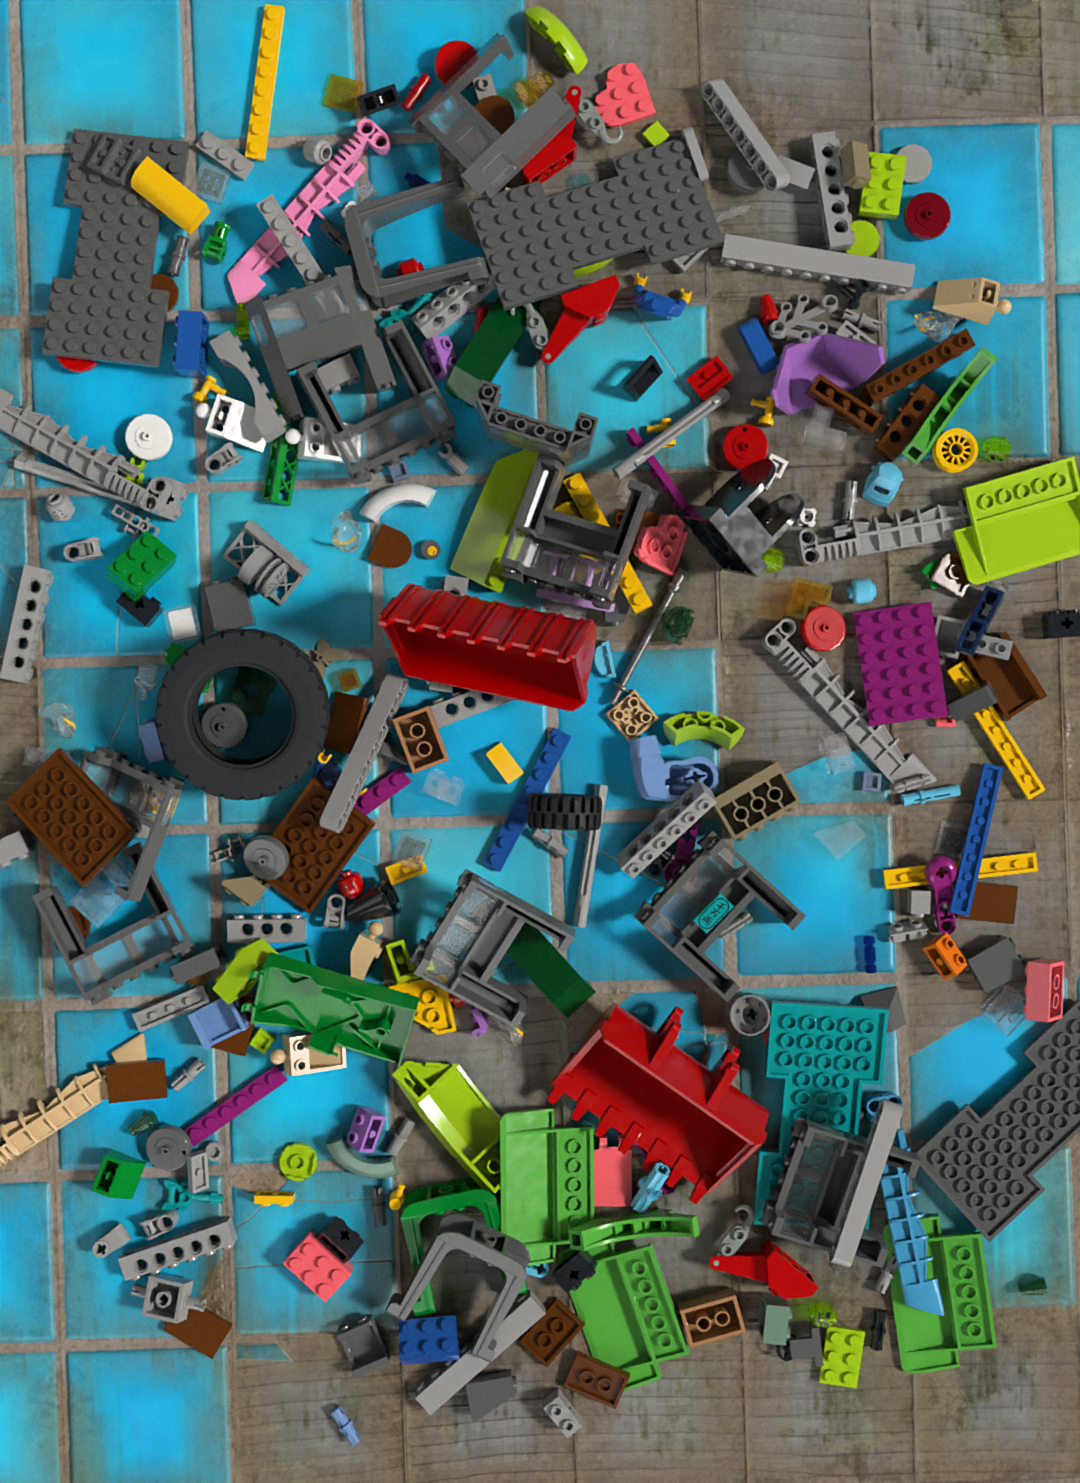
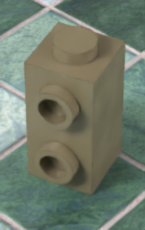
(855, 164)

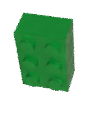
(141, 566)

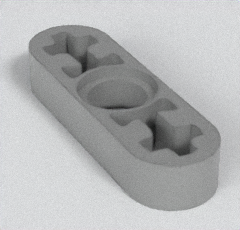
(695, 152)

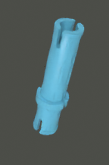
(923, 796)

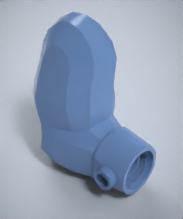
(666, 779)

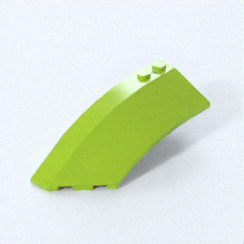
(493, 520)
(456, 1116)

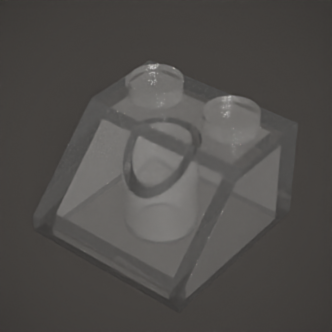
(1004, 1009)

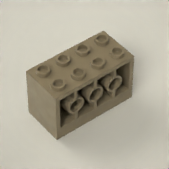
(750, 788)

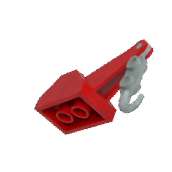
(562, 149)
(580, 309)
(770, 1265)

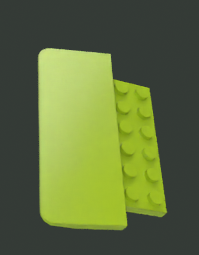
(1020, 521)

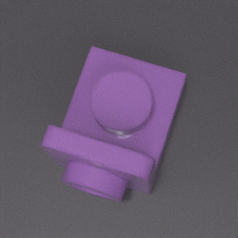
(479, 1017)

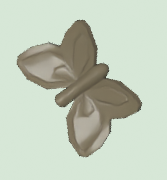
(325, 654)

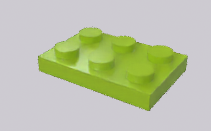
(841, 1356)

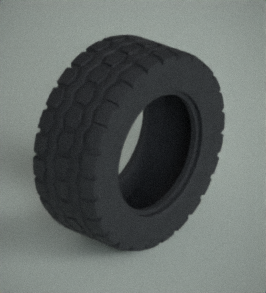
(198, 758)

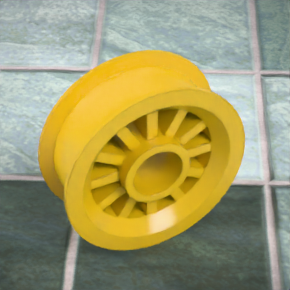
(971, 455)

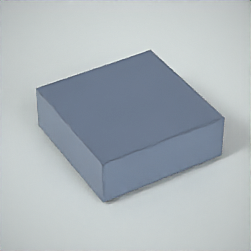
(399, 471)
(871, 781)

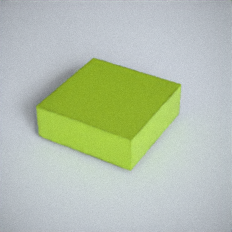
(655, 134)
(262, 1040)

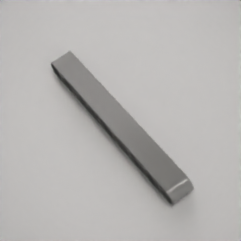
(364, 752)
(865, 1183)

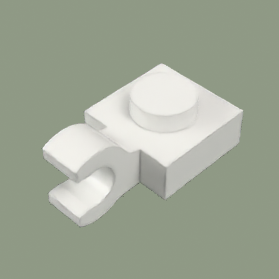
(780, 467)

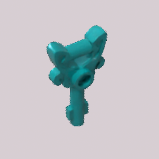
(397, 315)
(186, 1198)

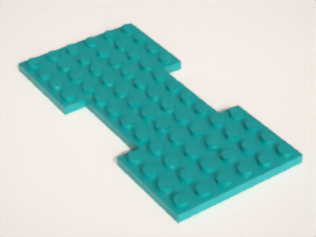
(824, 1062)

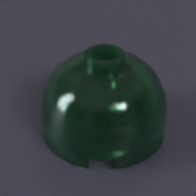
(677, 623)

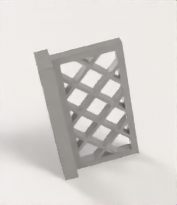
(278, 550)

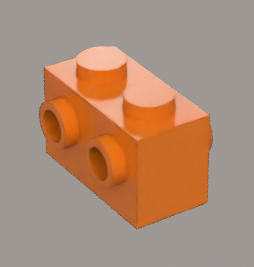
(945, 956)

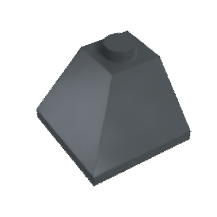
(890, 999)

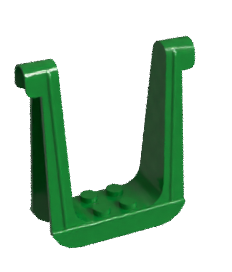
(438, 1200)

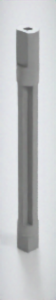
(671, 433)
(60, 475)
(588, 866)

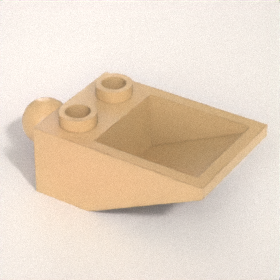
(970, 299)
(365, 950)
(308, 1059)

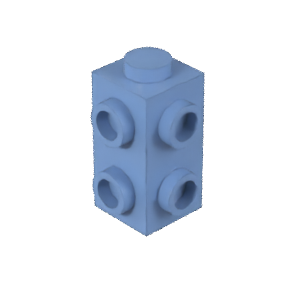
(152, 746)

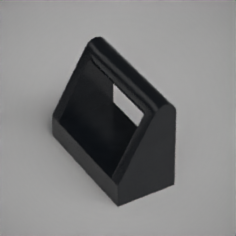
(643, 378)

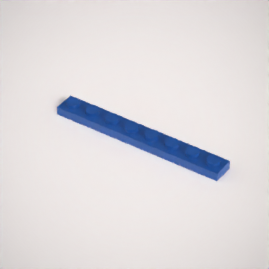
(535, 784)
(975, 839)

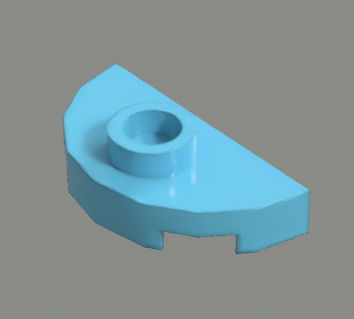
(603, 660)

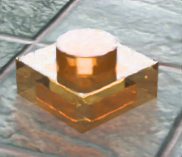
(350, 680)
(199, 980)

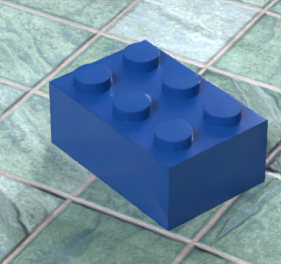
(191, 344)
(429, 1340)

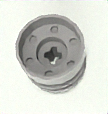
(259, 569)
(741, 1017)

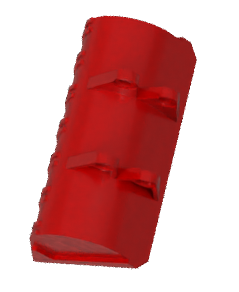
(491, 646)
(663, 1099)

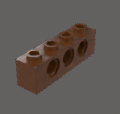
(927, 400)
(844, 404)

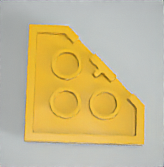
(433, 1007)

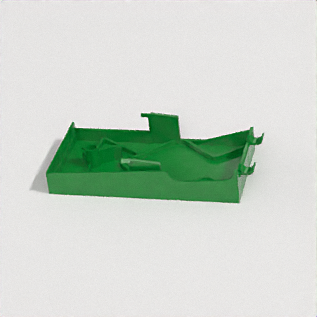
(333, 1008)

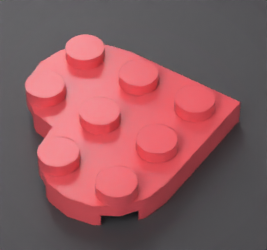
(625, 97)
(662, 544)

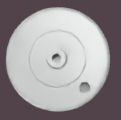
(148, 437)

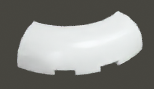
(396, 495)

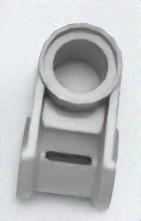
(224, 459)
(87, 550)
(335, 915)
(156, 1224)
(112, 1240)

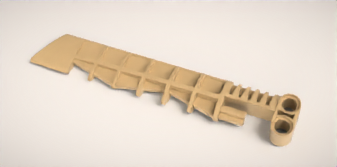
(76, 1099)

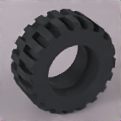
(564, 811)

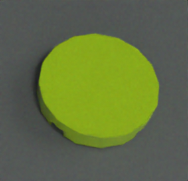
(865, 239)
(298, 1161)

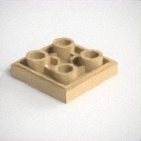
(632, 716)

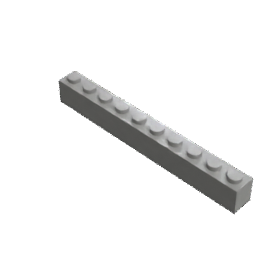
(816, 263)

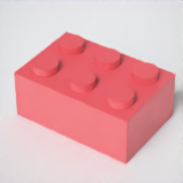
(1044, 990)
(317, 1266)

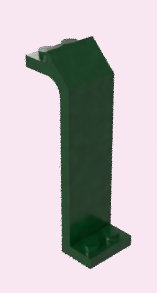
(487, 351)
(549, 970)

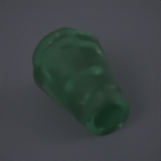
(143, 1123)
(1033, 1286)

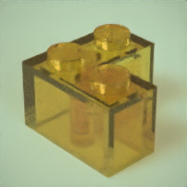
(805, 592)

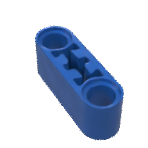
(758, 346)

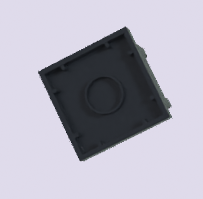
(731, 530)

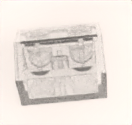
(97, 900)

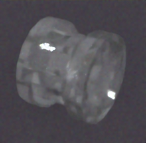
(366, 191)

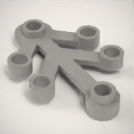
(802, 319)

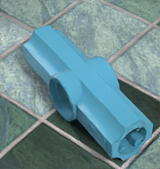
(650, 1187)

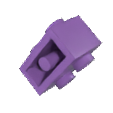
(439, 357)
(365, 1129)

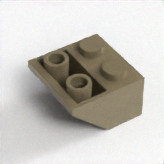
(247, 887)

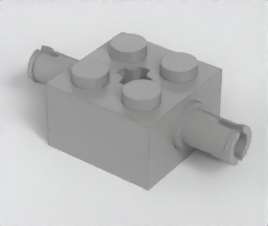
(168, 1297)

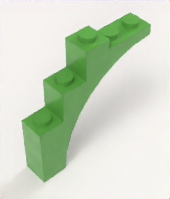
(948, 404)
(631, 1226)

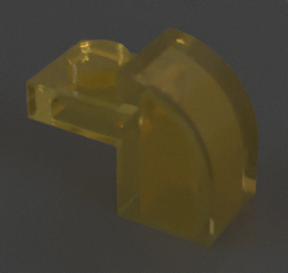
(533, 89)

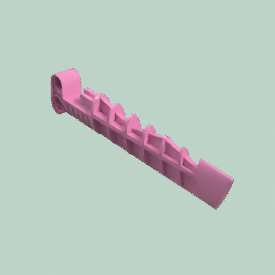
(325, 187)

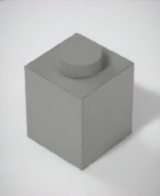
(918, 902)

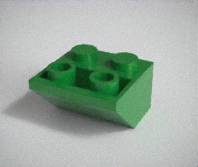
(118, 1175)

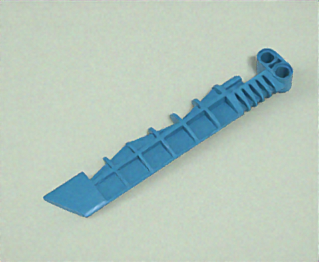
(905, 1226)

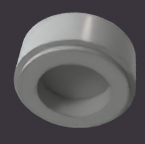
(215, 1150)

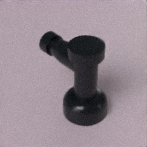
(861, 287)

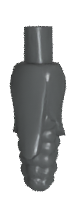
(392, 753)

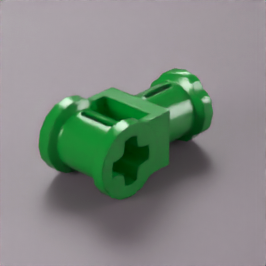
(217, 245)

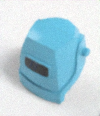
(882, 484)

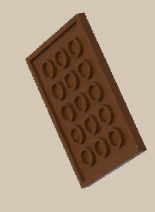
(72, 817)
(314, 851)

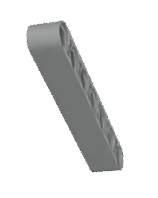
(745, 134)

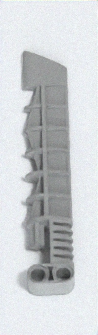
(97, 465)
(880, 537)
(850, 717)

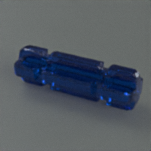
(869, 954)

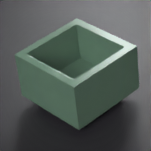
(773, 1319)

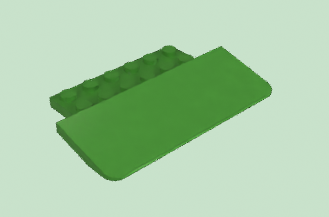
(544, 1180)
(628, 1312)
(931, 1340)

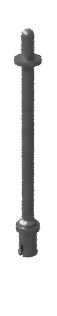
(673, 588)

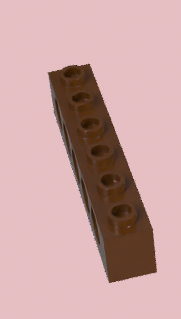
(918, 367)

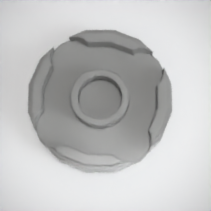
(917, 163)

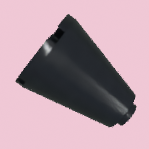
(374, 904)

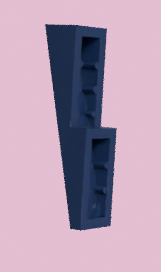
(979, 621)

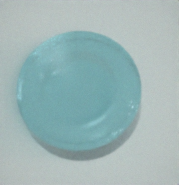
(581, 180)

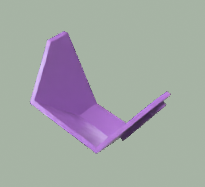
(836, 357)

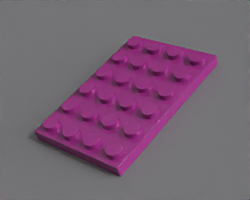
(900, 664)

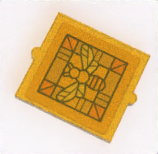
(342, 93)

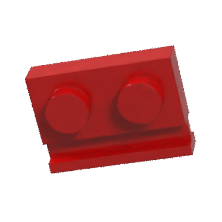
(709, 378)

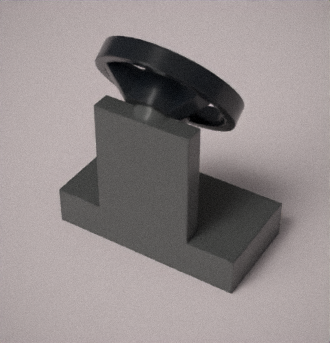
(803, 1347)

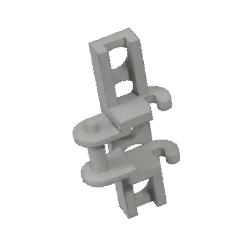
(129, 522)
(229, 841)

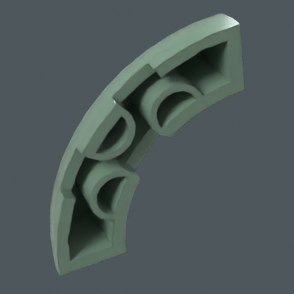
(360, 1165)

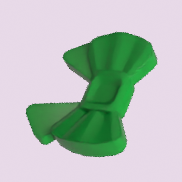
(927, 570)

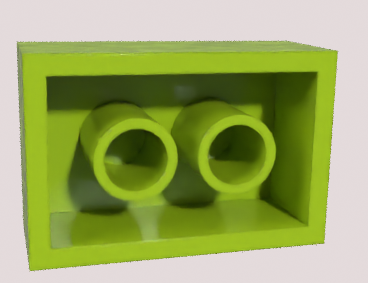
(883, 192)
(234, 981)

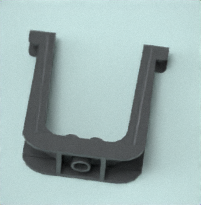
(369, 216)
(478, 1241)

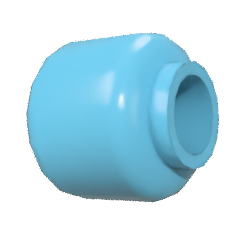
(861, 591)

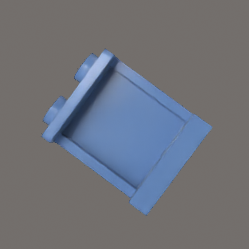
(218, 1021)

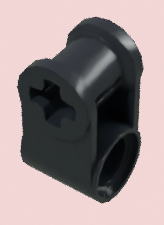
(661, 863)

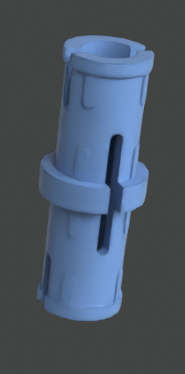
(345, 1425)

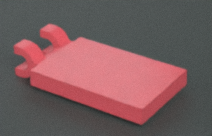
(612, 1174)

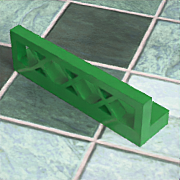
(273, 478)

